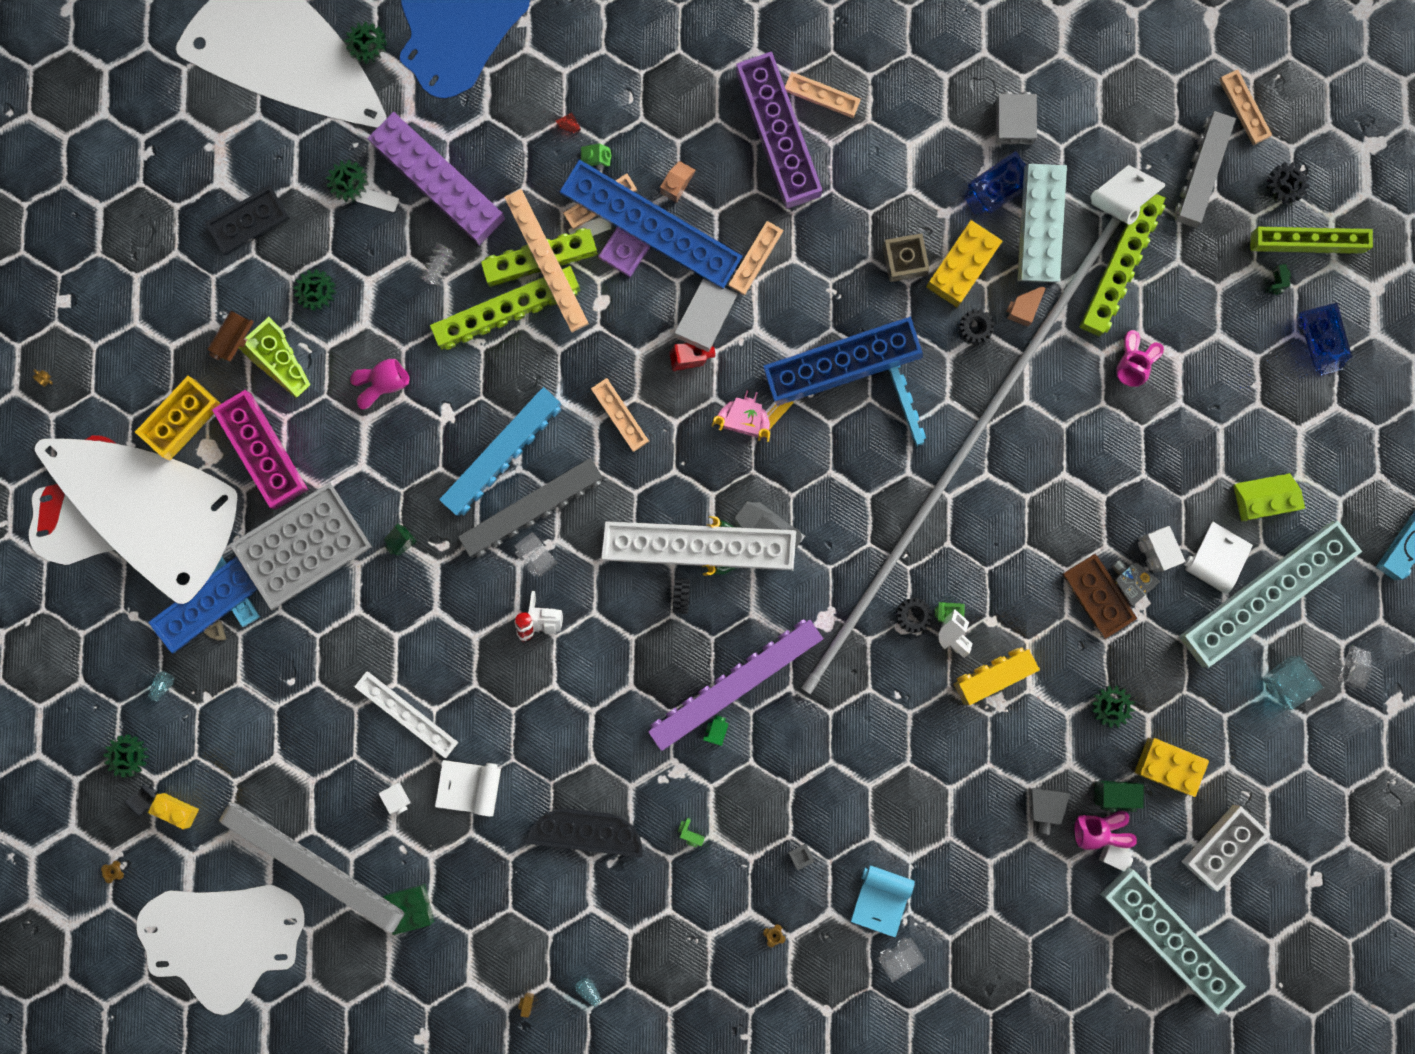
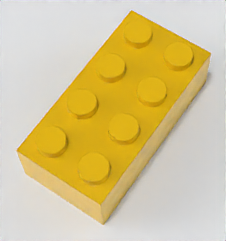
(964, 263)
(178, 418)
(995, 677)

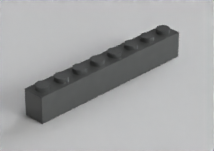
(530, 508)

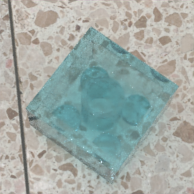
(1292, 682)

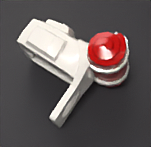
(537, 620)

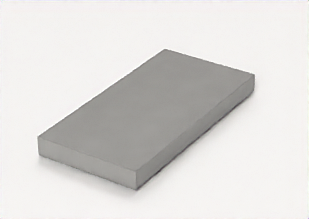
(705, 315)

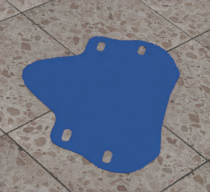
(455, 39)

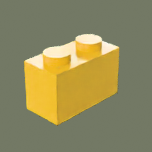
(173, 810)

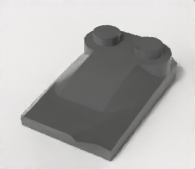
(760, 517)

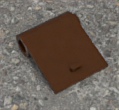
(230, 336)

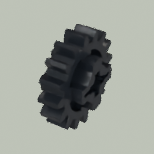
(1289, 179)

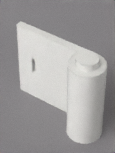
(1126, 194)
(1219, 558)
(470, 787)

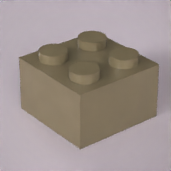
(905, 257)

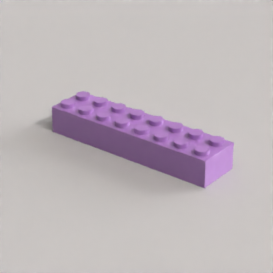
(778, 130)
(436, 178)

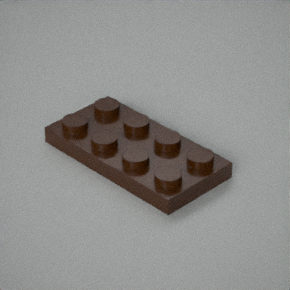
(1099, 596)

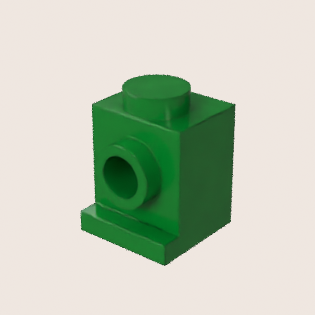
(716, 730)

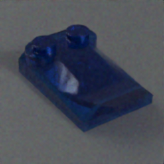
(996, 185)
(1325, 338)

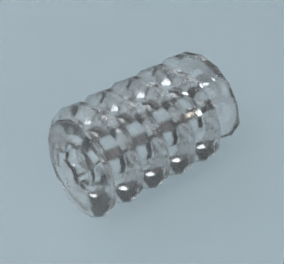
(437, 264)

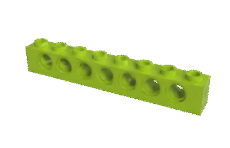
(477, 313)
(1091, 321)

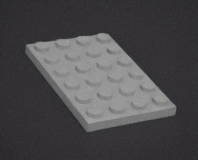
(300, 546)

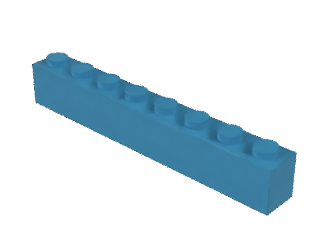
(501, 452)

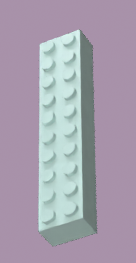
(1270, 594)

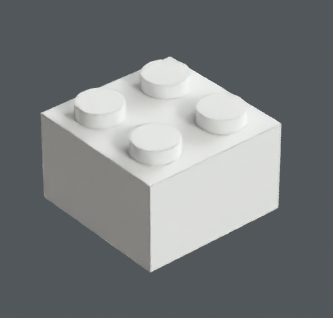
(1161, 550)

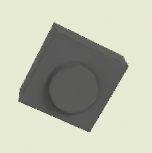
(801, 856)

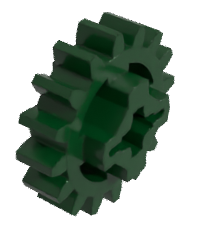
(362, 39)
(340, 181)
(309, 295)
(1118, 712)
(119, 750)

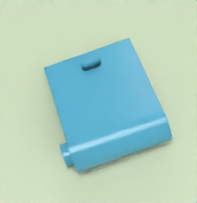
(882, 898)

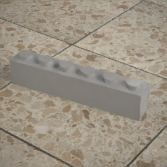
(1204, 169)

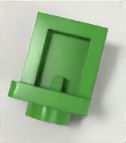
(596, 154)
(945, 609)
(692, 838)

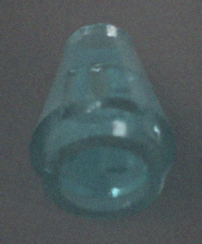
(160, 685)
(587, 990)

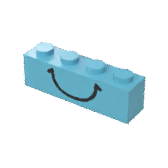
(1401, 553)

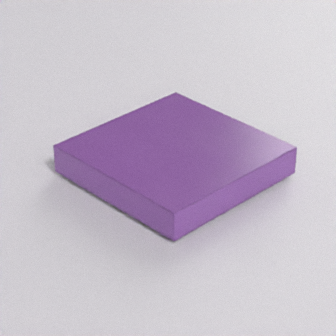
(623, 252)

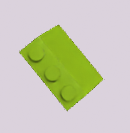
(1268, 497)

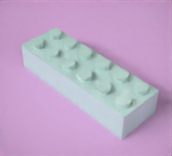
(1042, 223)

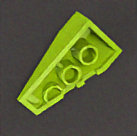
(272, 354)

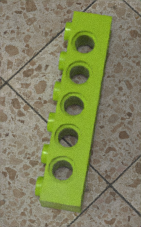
(568, 255)

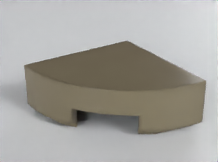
(216, 631)

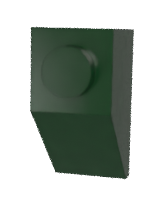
(399, 540)

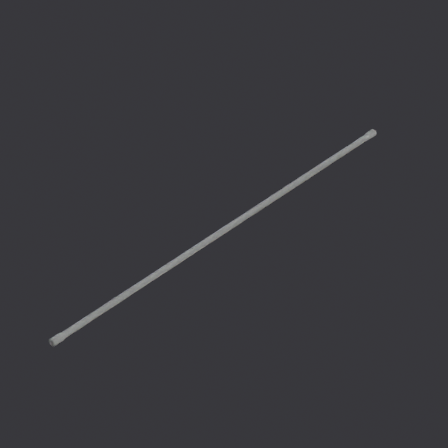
(815, 676)

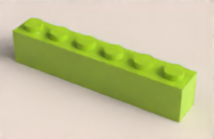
(1311, 240)

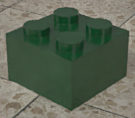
(1118, 794)
(415, 905)

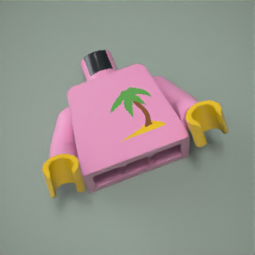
(744, 417)

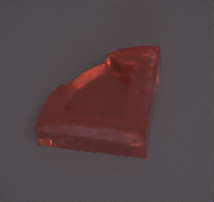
(568, 123)

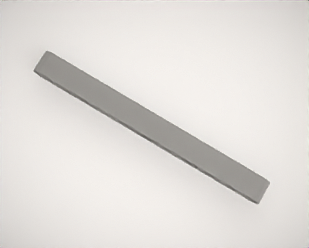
(311, 867)

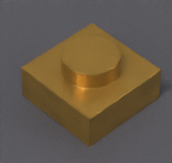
(526, 1004)

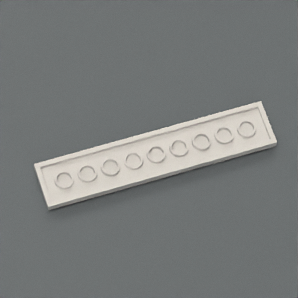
(699, 545)

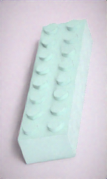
(1172, 940)

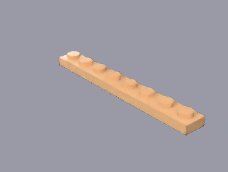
(546, 260)

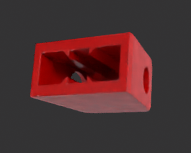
(683, 356)

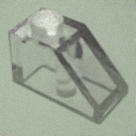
(1356, 668)

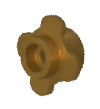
(42, 377)
(106, 872)
(769, 934)

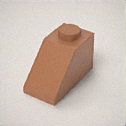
(676, 181)
(1025, 307)

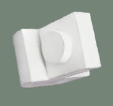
(952, 634)

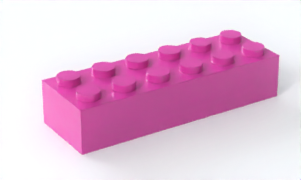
(260, 449)

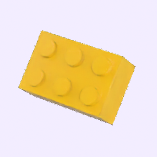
(1171, 766)

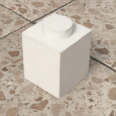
(395, 799)
(1116, 857)

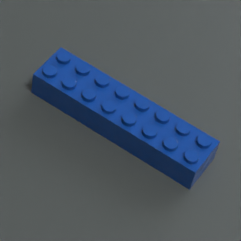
(843, 361)

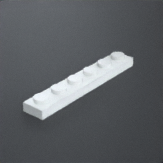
(406, 714)

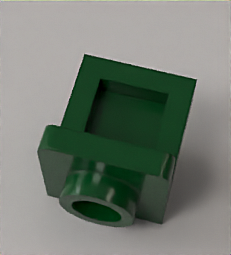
(1281, 279)

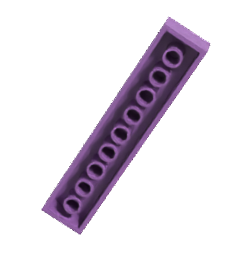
(735, 685)

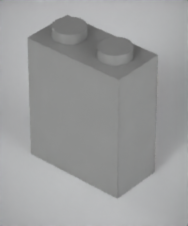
(1016, 118)

